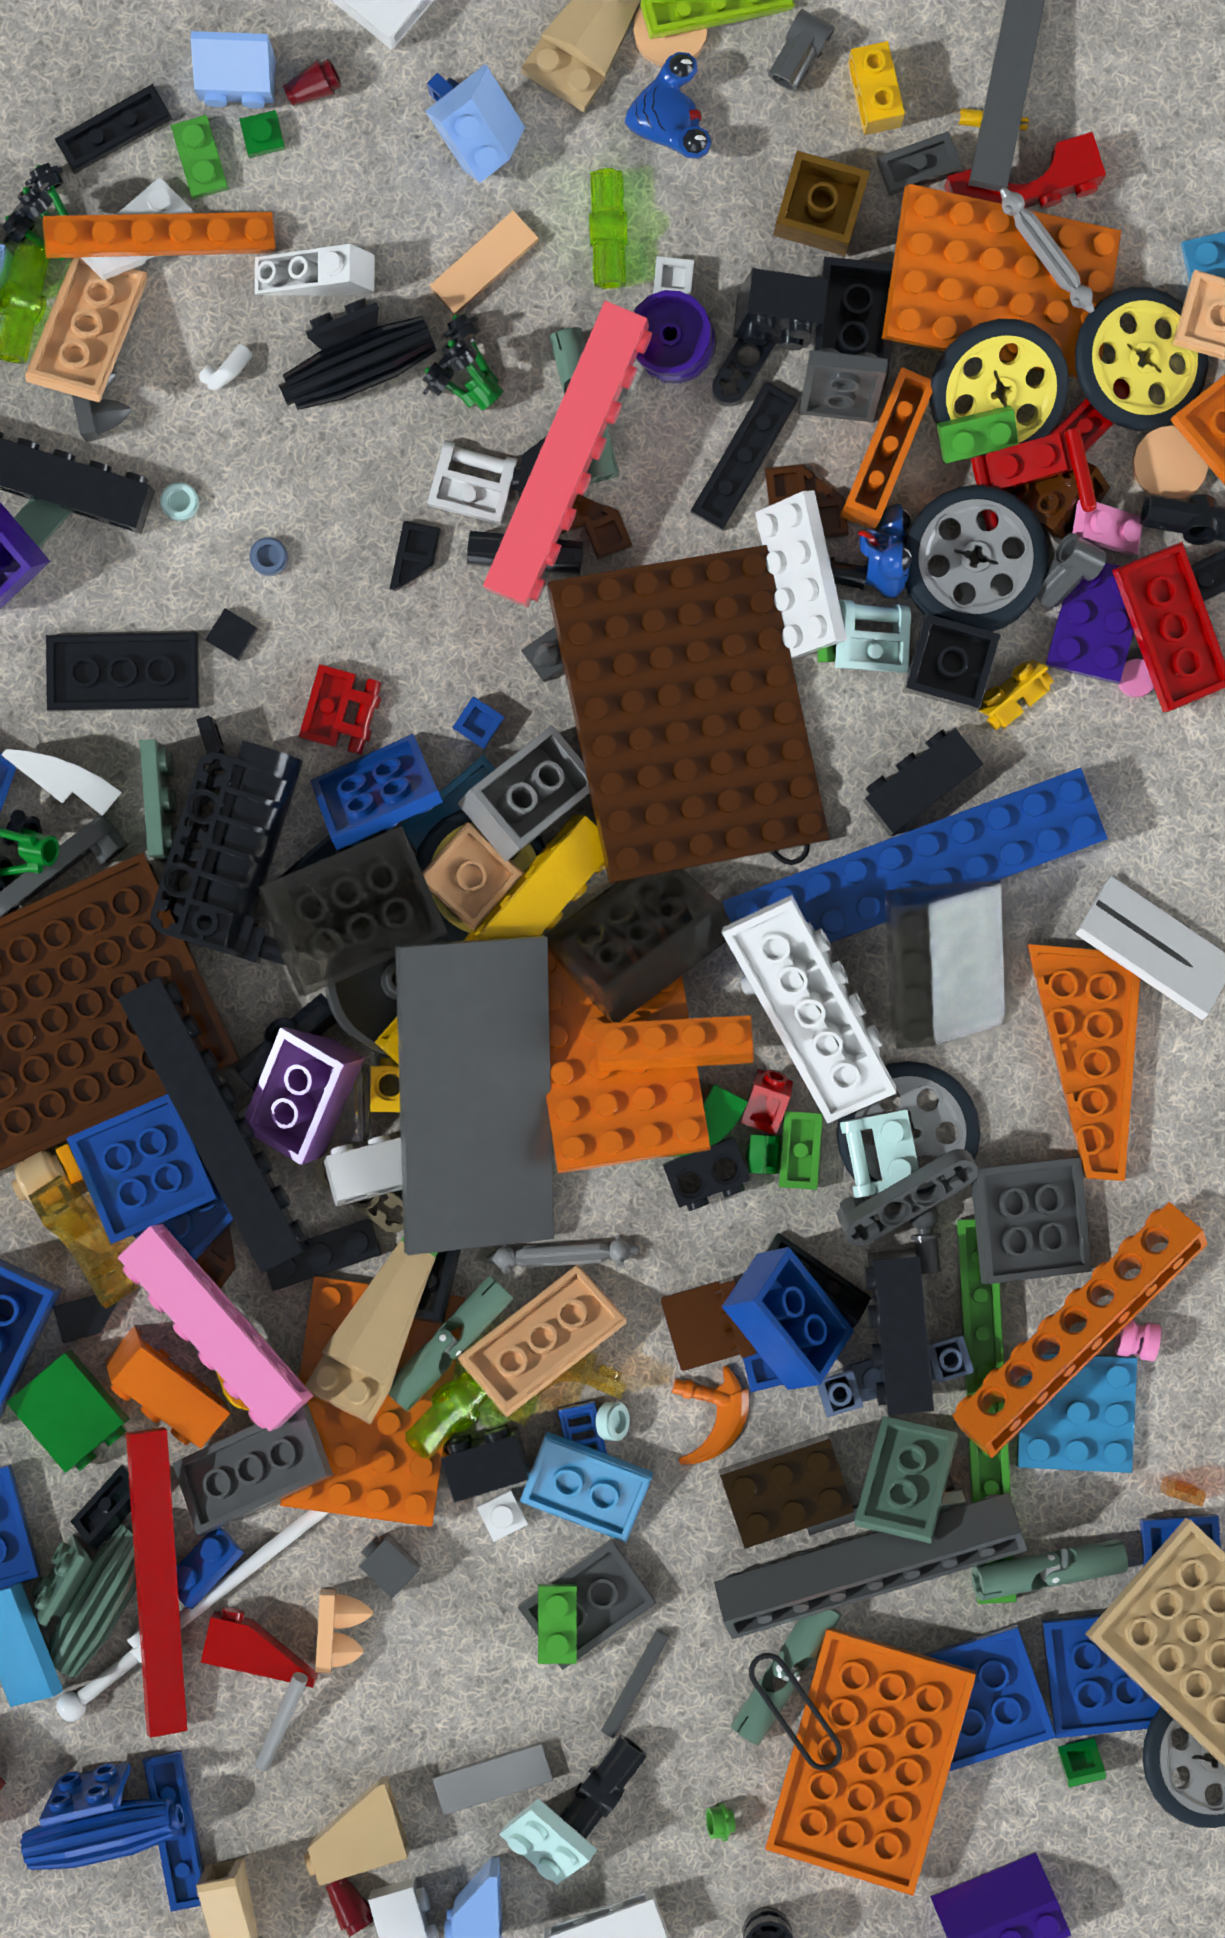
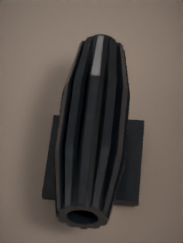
(355, 355)

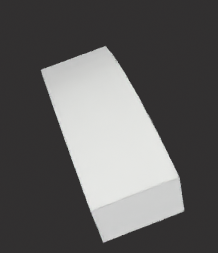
(63, 778)

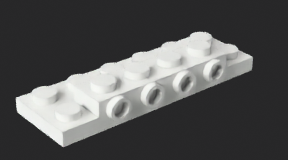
(811, 1008)

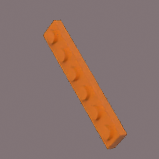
(158, 234)

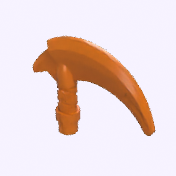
(731, 1415)

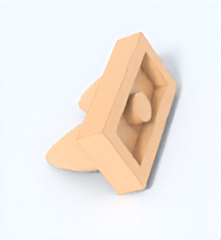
(338, 1612)

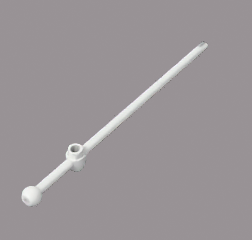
(73, 1704)

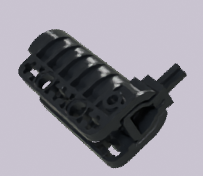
(233, 852)

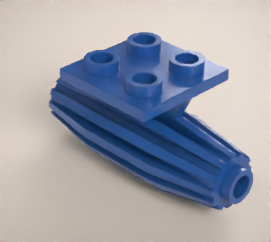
(92, 1824)

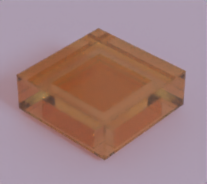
(1183, 1491)

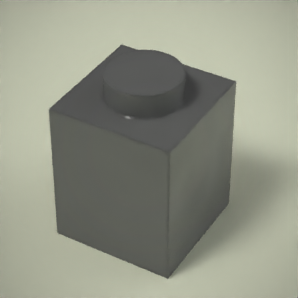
(388, 1564)

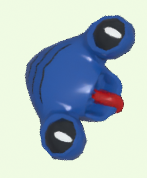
(667, 114)
(886, 556)

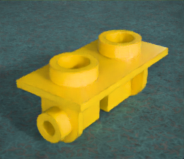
(1027, 682)

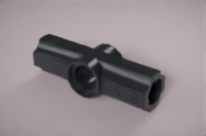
(1196, 517)
(484, 546)
(312, 1019)
(603, 1786)

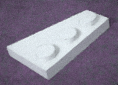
(155, 199)

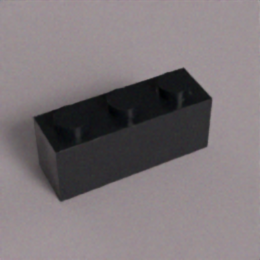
(921, 780)

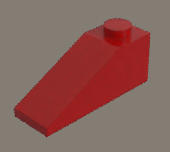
(249, 1648)

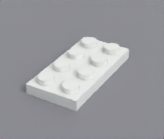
(801, 574)

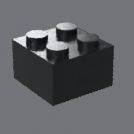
(780, 309)
(951, 662)
(485, 1462)

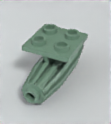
(85, 1597)

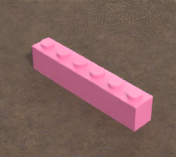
(214, 1327)

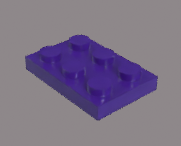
(1093, 630)

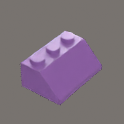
(302, 1093)

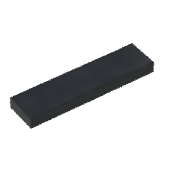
(744, 456)

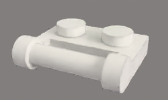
(467, 493)

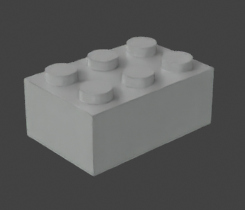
(527, 793)

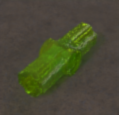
(608, 228)
(22, 302)
(452, 1411)

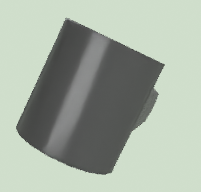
(800, 50)
(1073, 562)

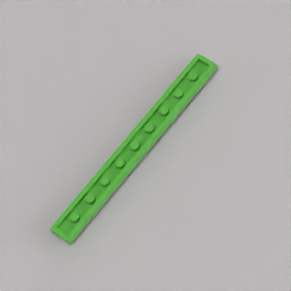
(985, 1348)

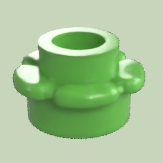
(720, 1822)

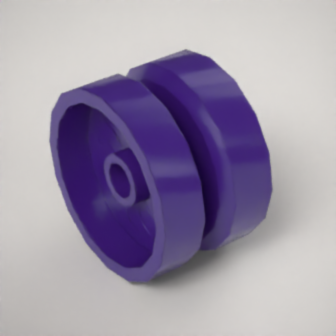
(695, 340)

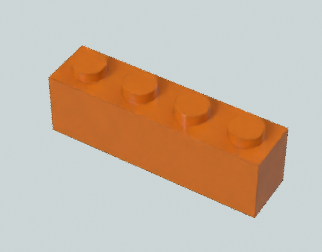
(887, 449)
(674, 1043)

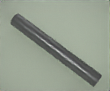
(635, 1683)

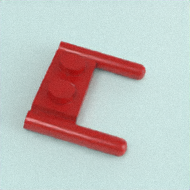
(1034, 462)

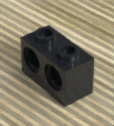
(703, 1164)

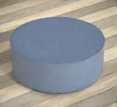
(268, 556)

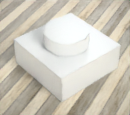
(673, 274)
(502, 1515)

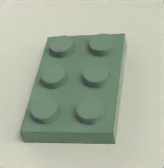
(158, 798)
(906, 1479)

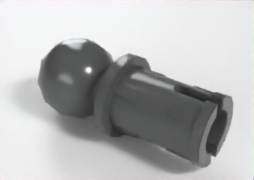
(926, 1241)

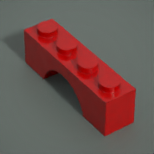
(1073, 169)

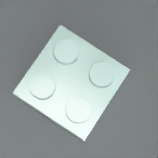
(547, 1842)

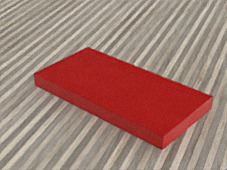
(1172, 626)

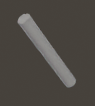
(281, 1721)

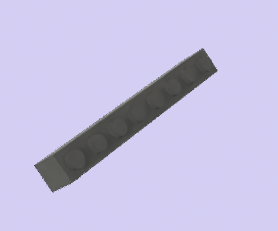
(867, 1567)

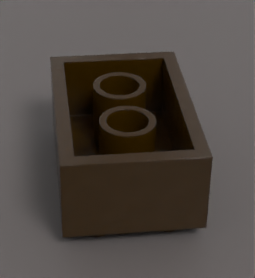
(786, 1490)

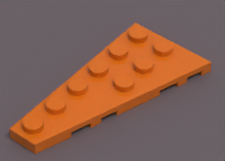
(1092, 1033)

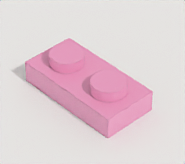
(1109, 528)

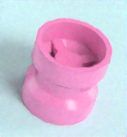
(1138, 1340)

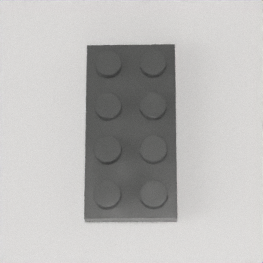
(251, 1471)

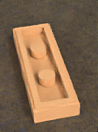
(484, 263)

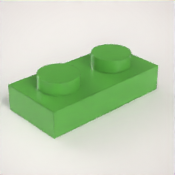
(199, 157)
(977, 434)
(800, 1150)
(557, 1623)

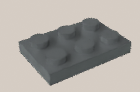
(842, 385)
(607, 1596)

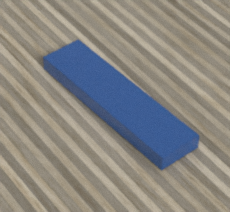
(182, 1854)

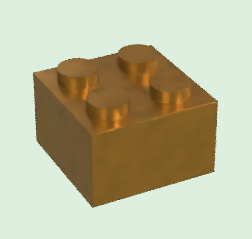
(821, 203)

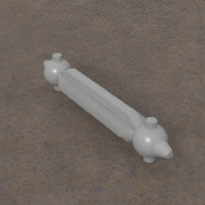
(1047, 250)
(562, 1254)

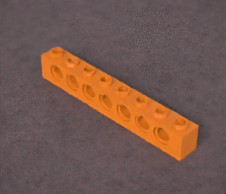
(1077, 1349)

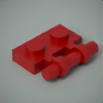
(329, 705)

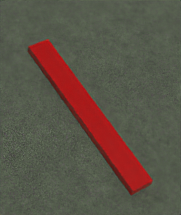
(156, 1581)

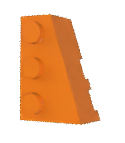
(165, 1390)

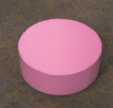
(1135, 679)

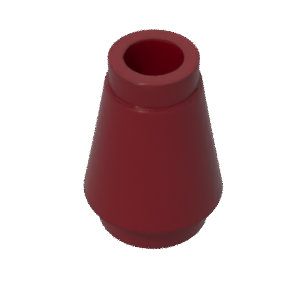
(313, 83)
(349, 1906)

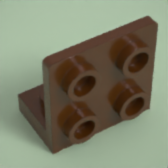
(1056, 499)
(701, 1326)

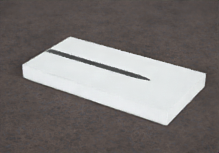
(1155, 947)

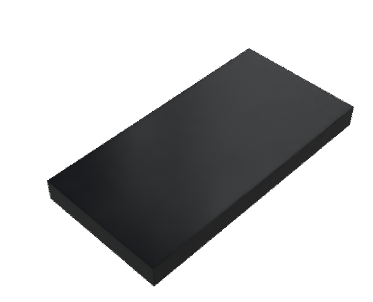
(122, 671)

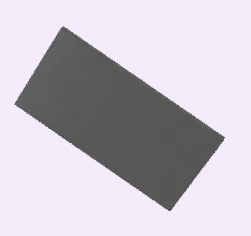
(474, 1093)

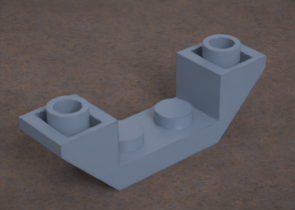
(855, 1383)

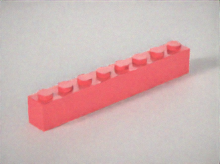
(567, 454)

